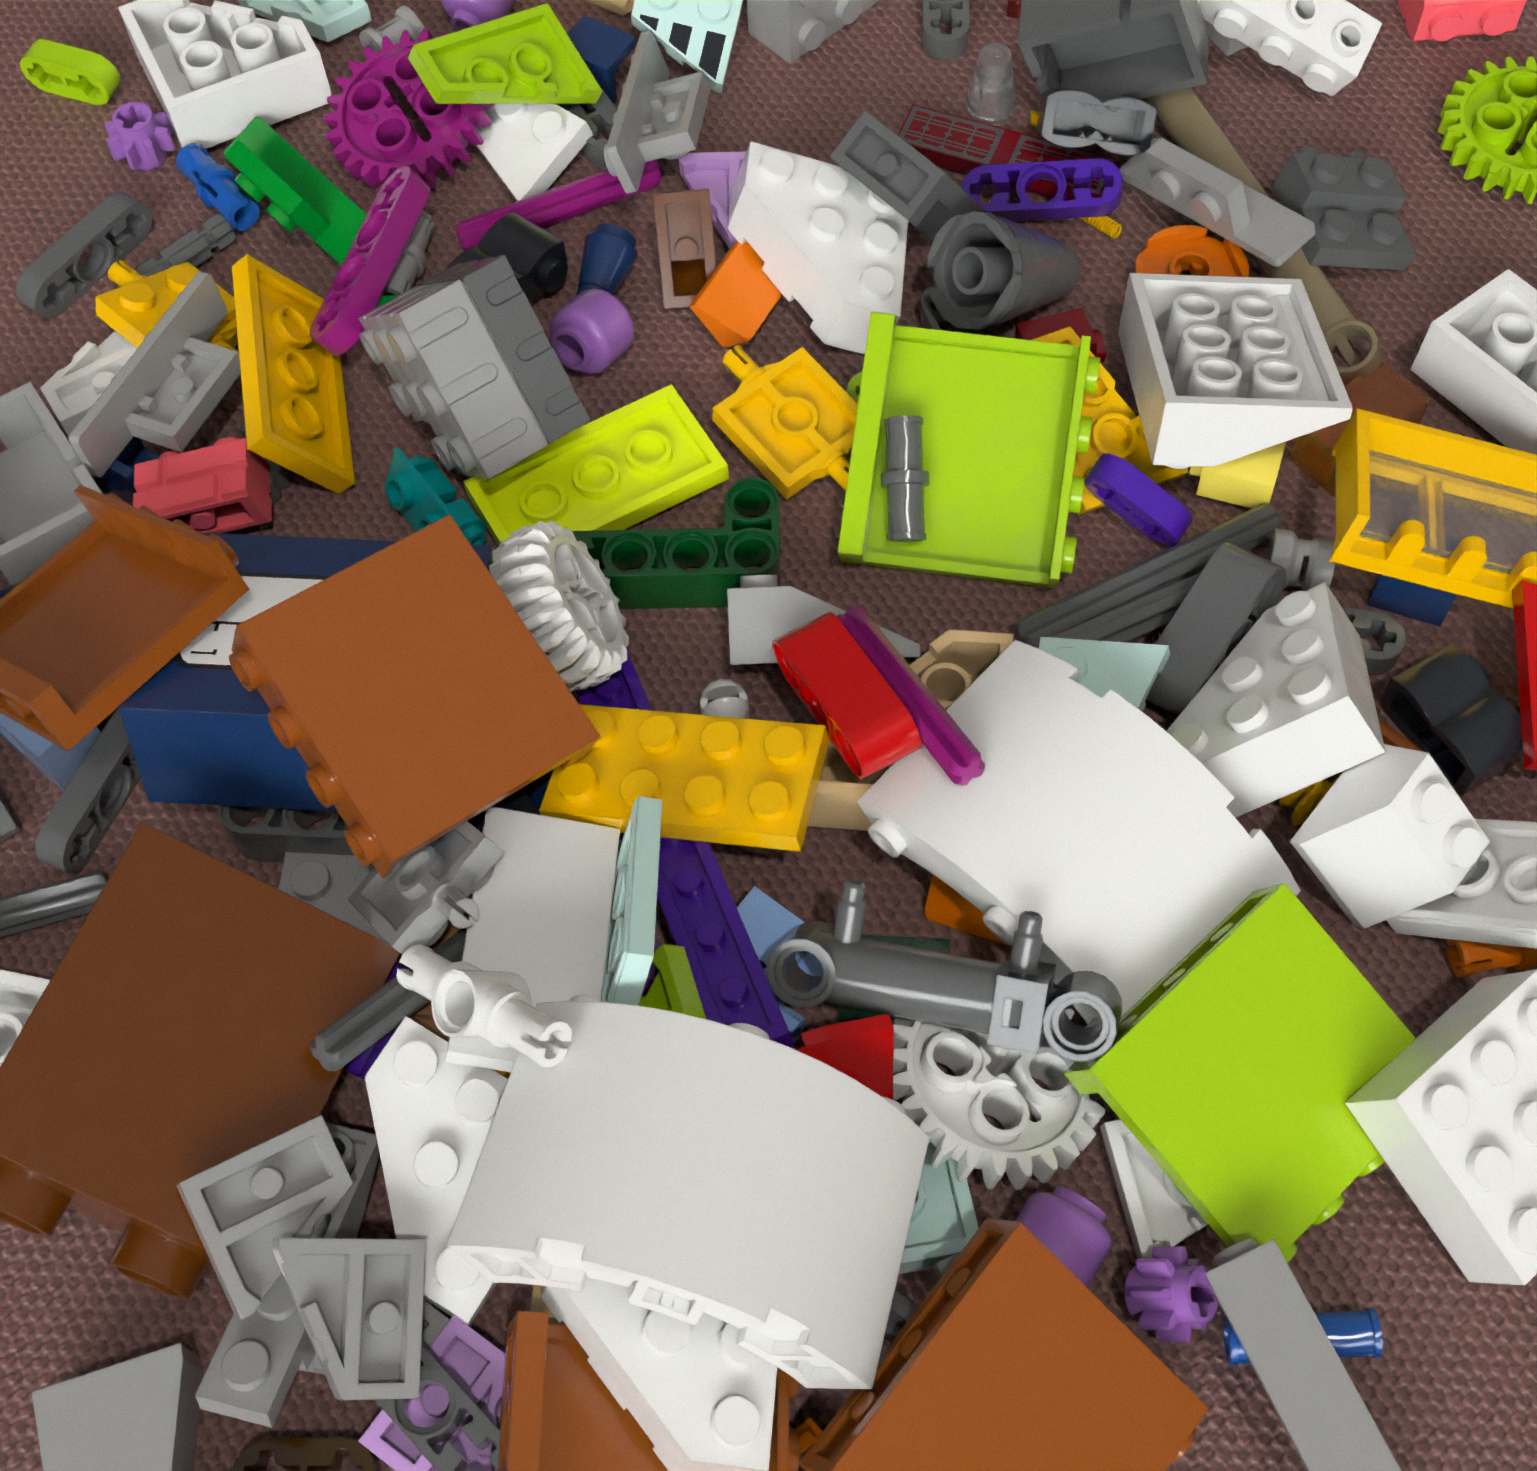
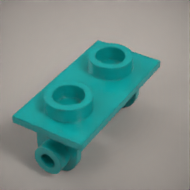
(419, 493)

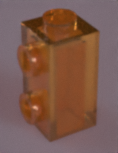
(1379, 393)

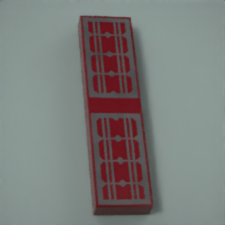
(967, 144)

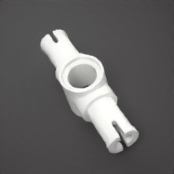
(484, 1005)

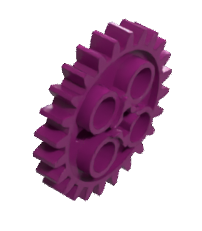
(376, 136)

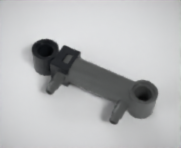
(1004, 1000)

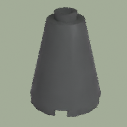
(996, 270)

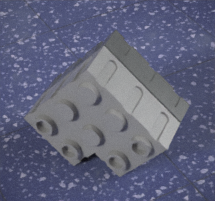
(474, 367)

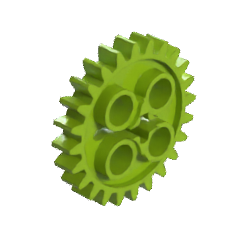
(1487, 119)

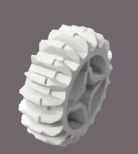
(563, 602)

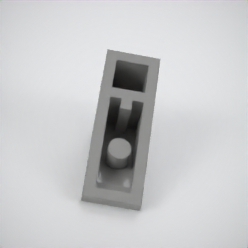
(766, 611)

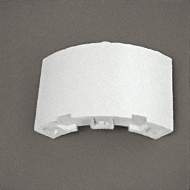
(1078, 820)
(703, 1182)

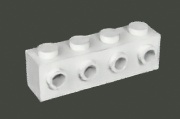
(1310, 38)

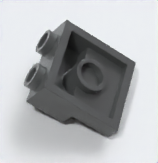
(1352, 208)

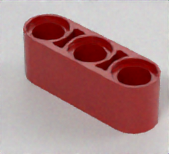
(846, 695)

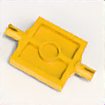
(144, 300)
(789, 420)

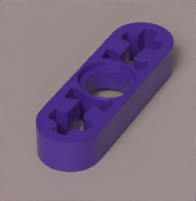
(1057, 171)

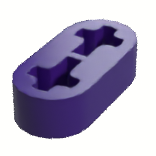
(1138, 500)

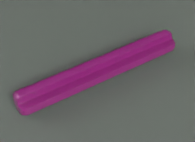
(558, 203)
(936, 727)

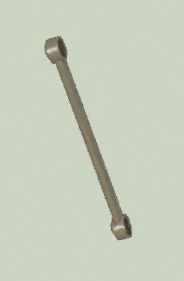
(1200, 135)

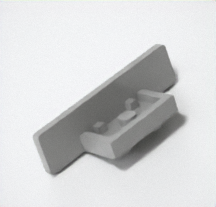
(654, 115)
(1218, 201)
(165, 384)

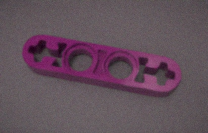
(370, 260)

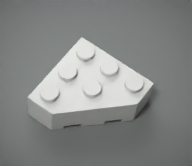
(224, 66)
(821, 240)
(1285, 704)
(1462, 1127)
(429, 1140)
(682, 1382)

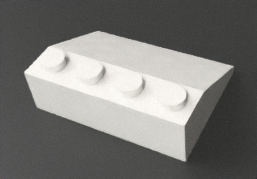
(1226, 366)

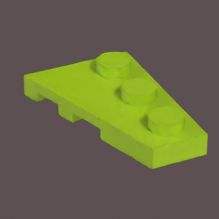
(506, 62)

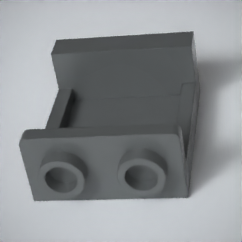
(901, 176)

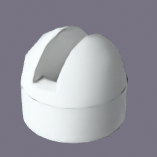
(729, 700)

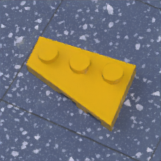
(1113, 429)

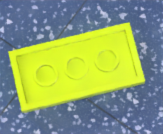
(605, 471)

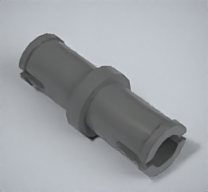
(905, 479)

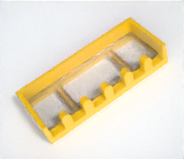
(1435, 508)

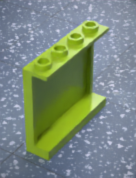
(995, 446)
(1246, 1070)

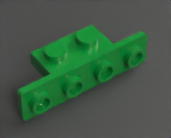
(295, 187)

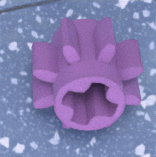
(139, 135)
(1170, 1294)

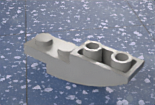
(267, 1348)

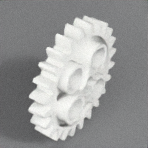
(995, 1084)

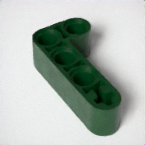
(717, 551)

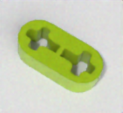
(70, 72)

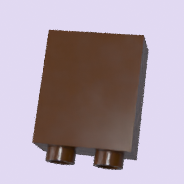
(171, 1049)

